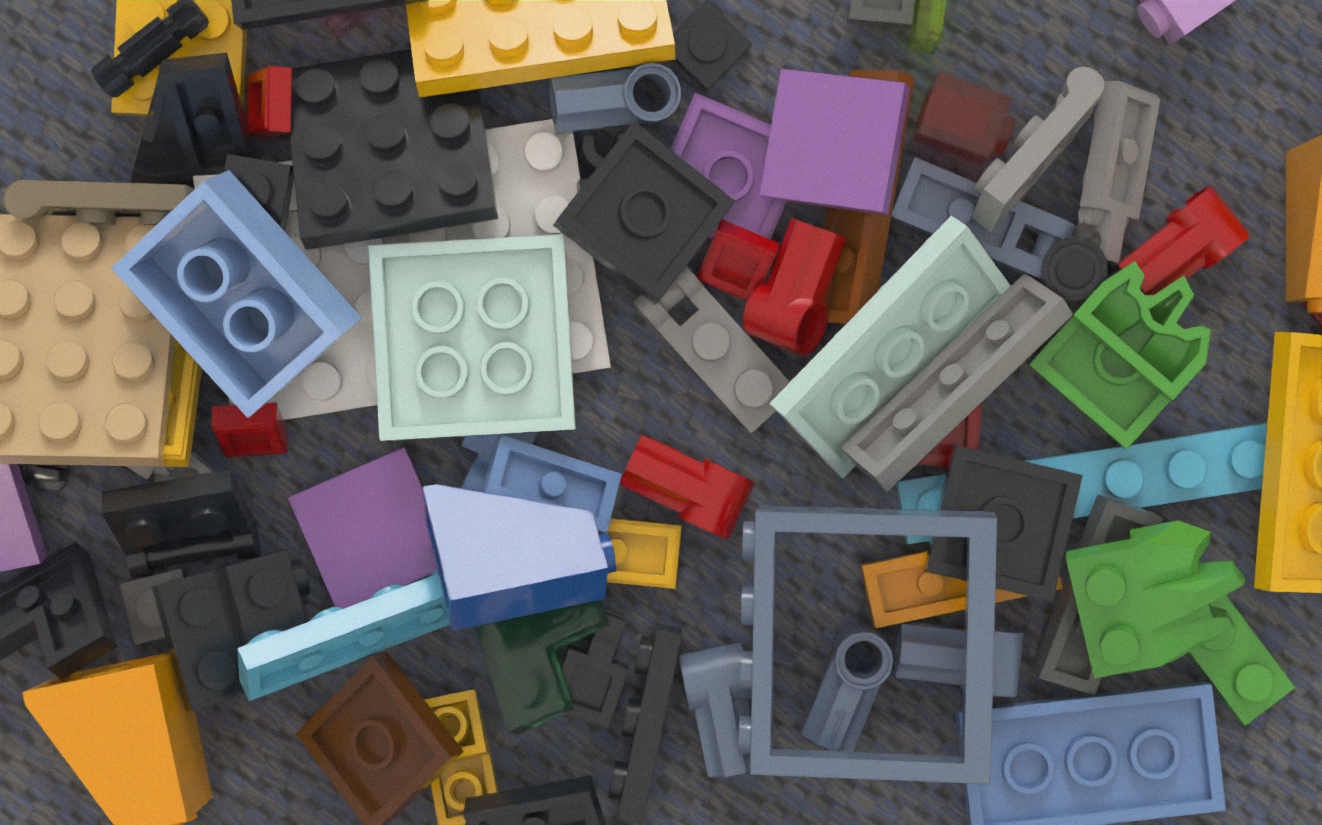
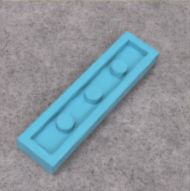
(341, 636)

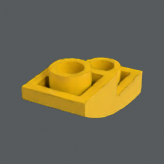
(473, 770)

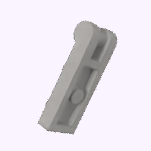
(1037, 148)
(717, 351)

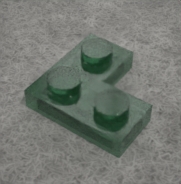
(525, 662)

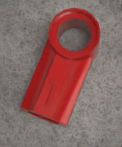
(1189, 241)
(790, 304)
(698, 490)

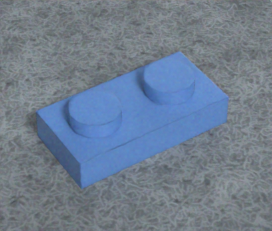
(551, 478)

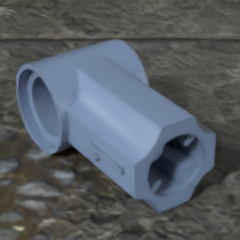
(607, 99)
(937, 655)
(846, 692)
(715, 695)

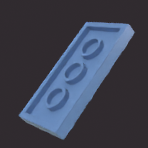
(1101, 758)

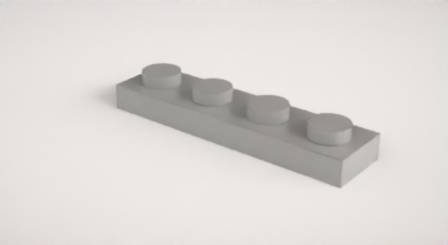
(956, 381)

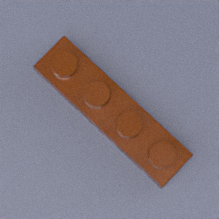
(866, 234)

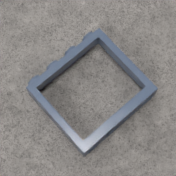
(758, 665)

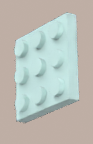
(472, 337)

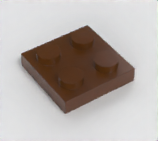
(379, 741)

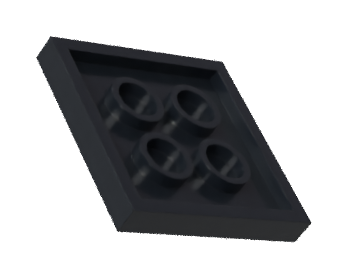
(380, 157)

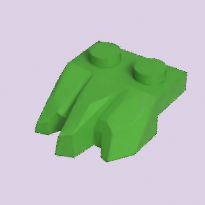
(1125, 354)
(1149, 597)

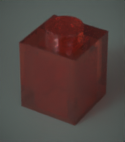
(963, 119)

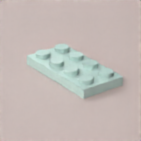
(890, 341)

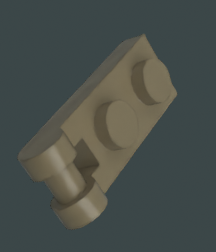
(93, 200)

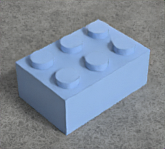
(236, 292)

